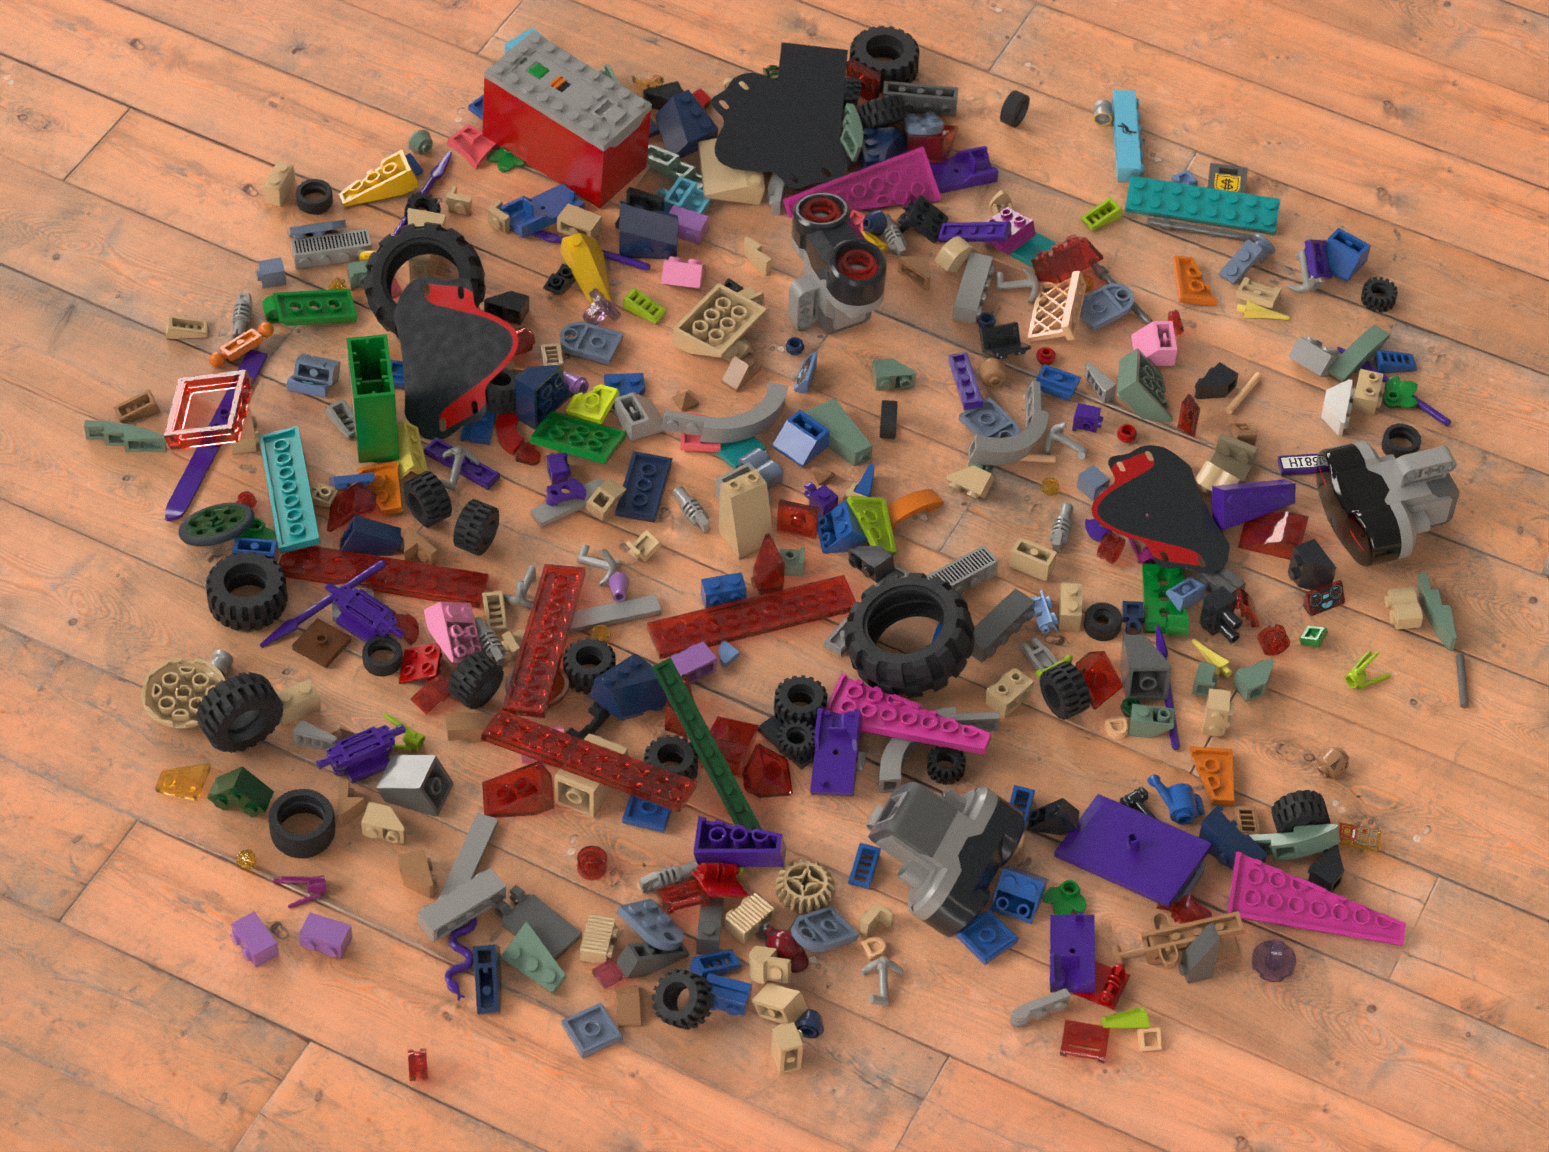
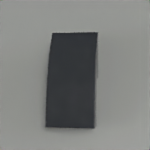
(561, 281)

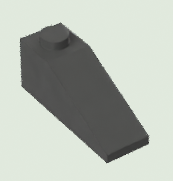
(710, 926)
(1201, 956)
(643, 959)

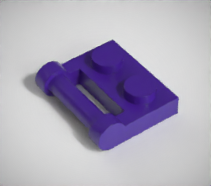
(1317, 259)

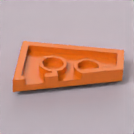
(1190, 284)
(385, 486)
(1216, 773)

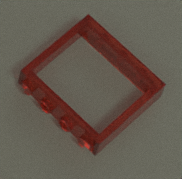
(181, 438)

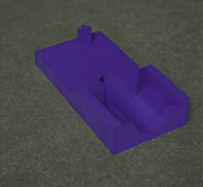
(972, 170)
(842, 733)
(1076, 969)

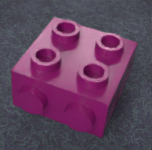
(1020, 232)

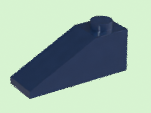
(487, 978)

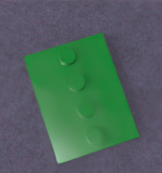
(578, 437)

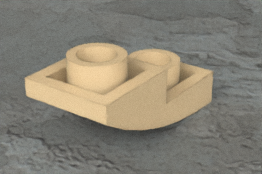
(753, 253)
(323, 495)

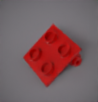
(421, 663)
(719, 879)
(1108, 985)

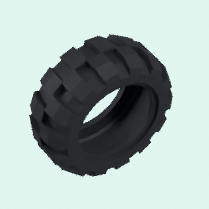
(408, 244)
(899, 600)

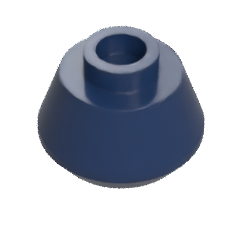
(875, 222)
(810, 1024)

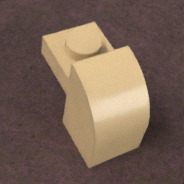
(954, 254)
(766, 966)

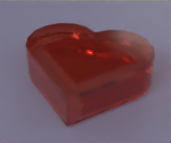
(1174, 316)
(528, 454)

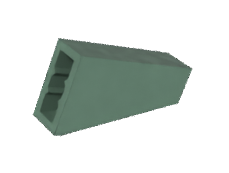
(844, 435)

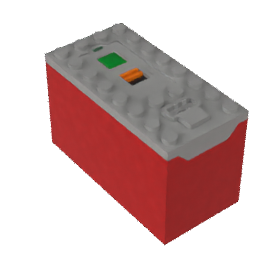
(566, 119)

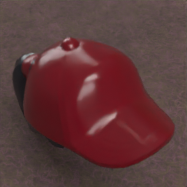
(786, 946)

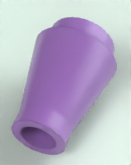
(576, 383)
(619, 584)

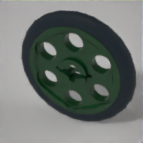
(216, 524)

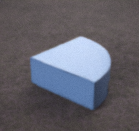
(1185, 178)
(727, 653)

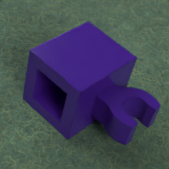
(821, 497)

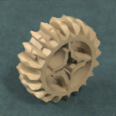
(793, 879)

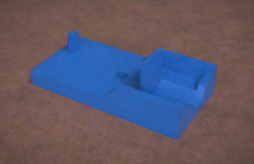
(541, 211)

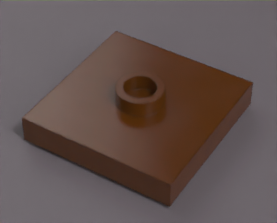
(321, 643)

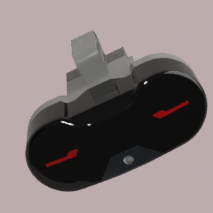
(1384, 500)

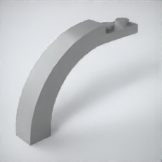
(730, 428)
(1011, 449)
(899, 749)

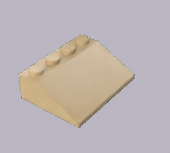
(725, 182)
(716, 322)

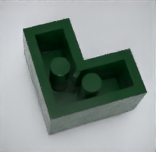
(240, 789)

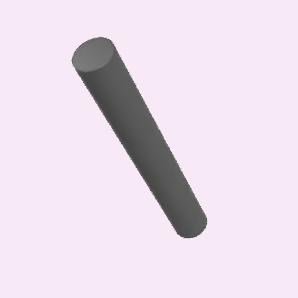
(1462, 683)

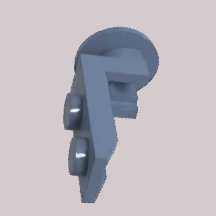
(1246, 257)

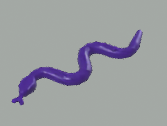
(452, 985)

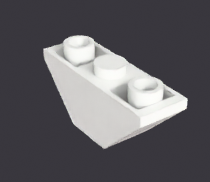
(1337, 405)

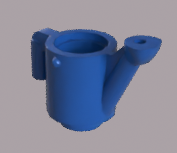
(1180, 799)

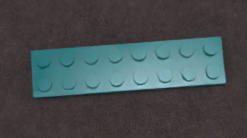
(1202, 205)
(289, 489)

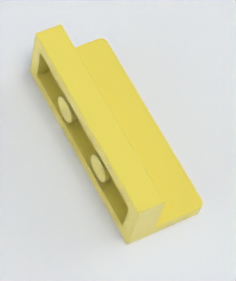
(410, 450)

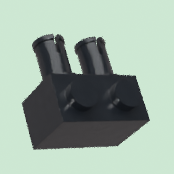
(1219, 615)

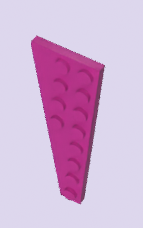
(881, 184)
(903, 718)
(1289, 901)

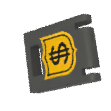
(1227, 177)

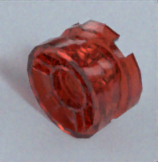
(1111, 547)
(1273, 640)
(592, 870)
(417, 1065)

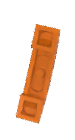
(913, 504)

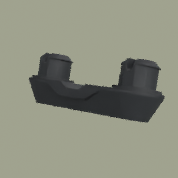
(600, 716)

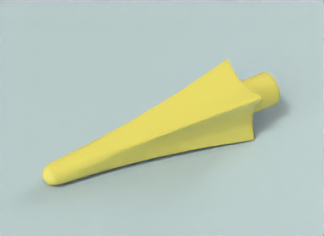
(1253, 310)
(1213, 658)

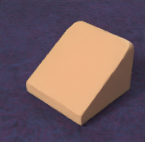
(1149, 1039)

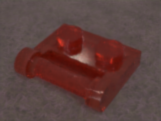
(682, 896)
(1086, 1036)

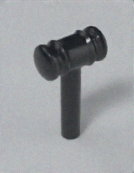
(1136, 799)

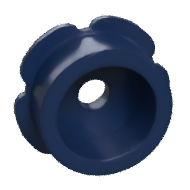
(986, 320)
(794, 346)

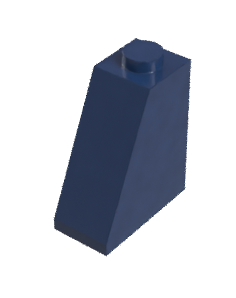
(371, 537)

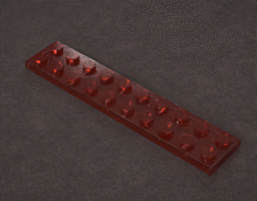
(396, 578)
(752, 616)
(544, 641)
(589, 760)

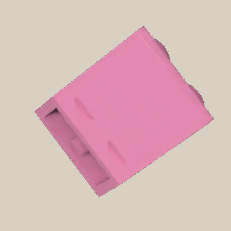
(453, 629)

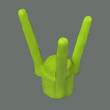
(1357, 675)
(412, 739)

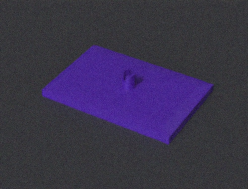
(1133, 850)

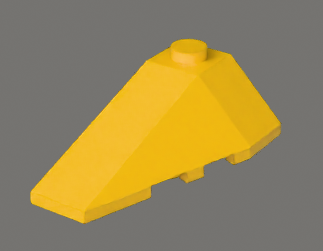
(388, 180)
(587, 263)

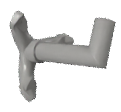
(1031, 282)
(1309, 283)
(1055, 434)
(459, 453)
(609, 565)
(522, 588)
(882, 965)

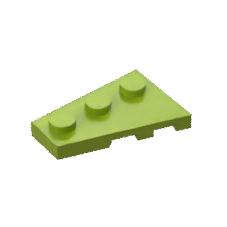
(874, 521)

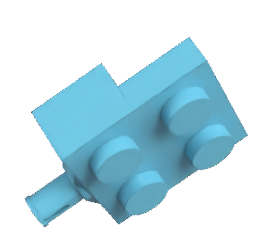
(685, 195)

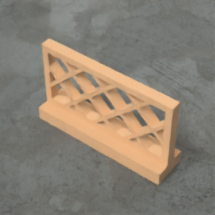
(1070, 307)

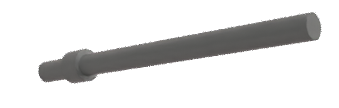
(1167, 223)
(1102, 273)

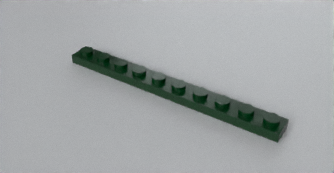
(705, 745)

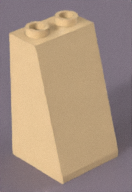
(428, 263)
(745, 513)
(579, 792)

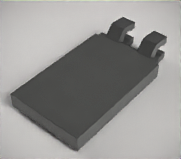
(547, 924)

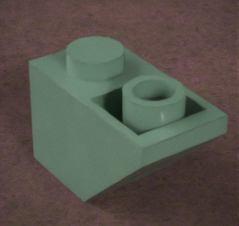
(892, 375)
(1253, 680)
(1150, 720)

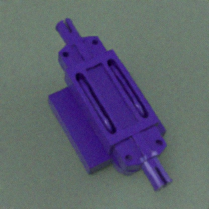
(363, 613)
(362, 753)

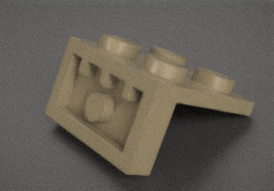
(1234, 456)

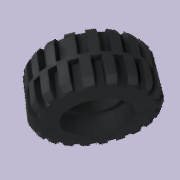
(891, 44)
(246, 611)
(239, 712)

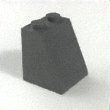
(1143, 669)
(415, 783)

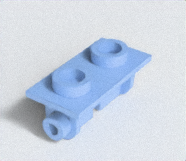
(1048, 618)

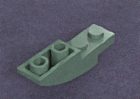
(1300, 843)

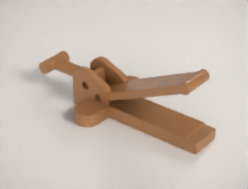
(1168, 942)

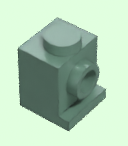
(356, 273)
(793, 561)
(1204, 679)

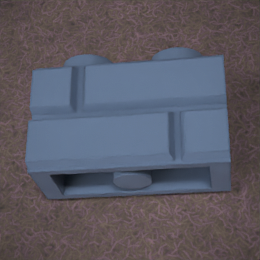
(317, 369)

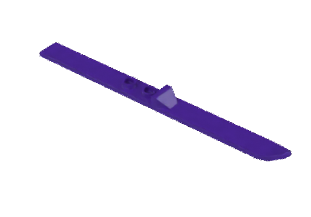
(204, 455)

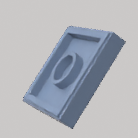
(591, 1030)

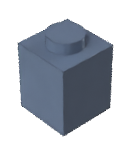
(271, 272)
(1092, 482)

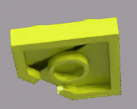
(594, 404)

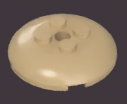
(176, 689)

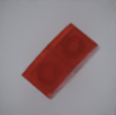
(1247, 607)
(432, 693)

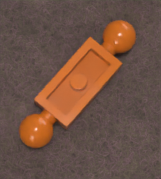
(241, 344)

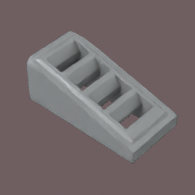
(1101, 384)
(342, 406)
(312, 736)

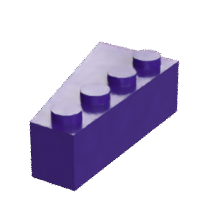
(1246, 501)
(735, 844)

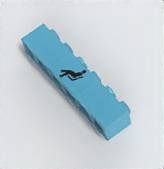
(1126, 135)

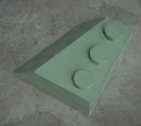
(1142, 387)

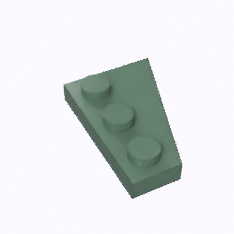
(533, 960)

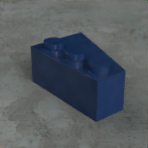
(1227, 839)

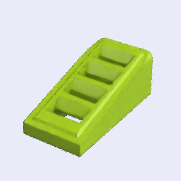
(1108, 204)
(636, 297)
(1128, 1019)

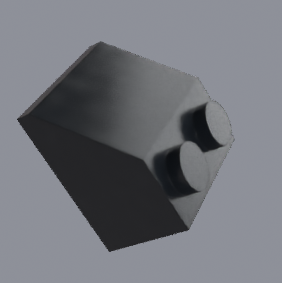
(1310, 566)

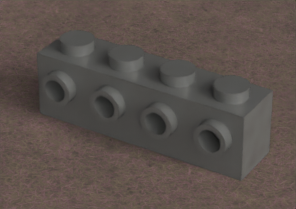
(924, 98)
(1001, 624)

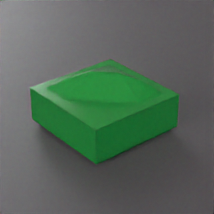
(1313, 636)

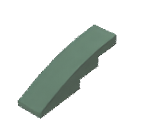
(852, 131)
(670, 165)
(1358, 353)
(119, 434)
(1437, 614)

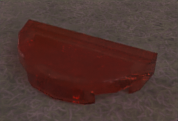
(409, 625)

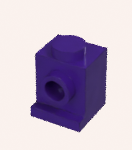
(1087, 418)
(558, 468)

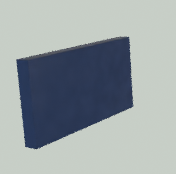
(644, 487)

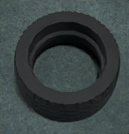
(297, 802)

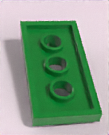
(279, 307)
(1176, 622)

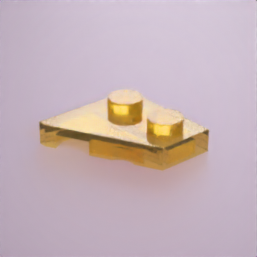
(183, 781)

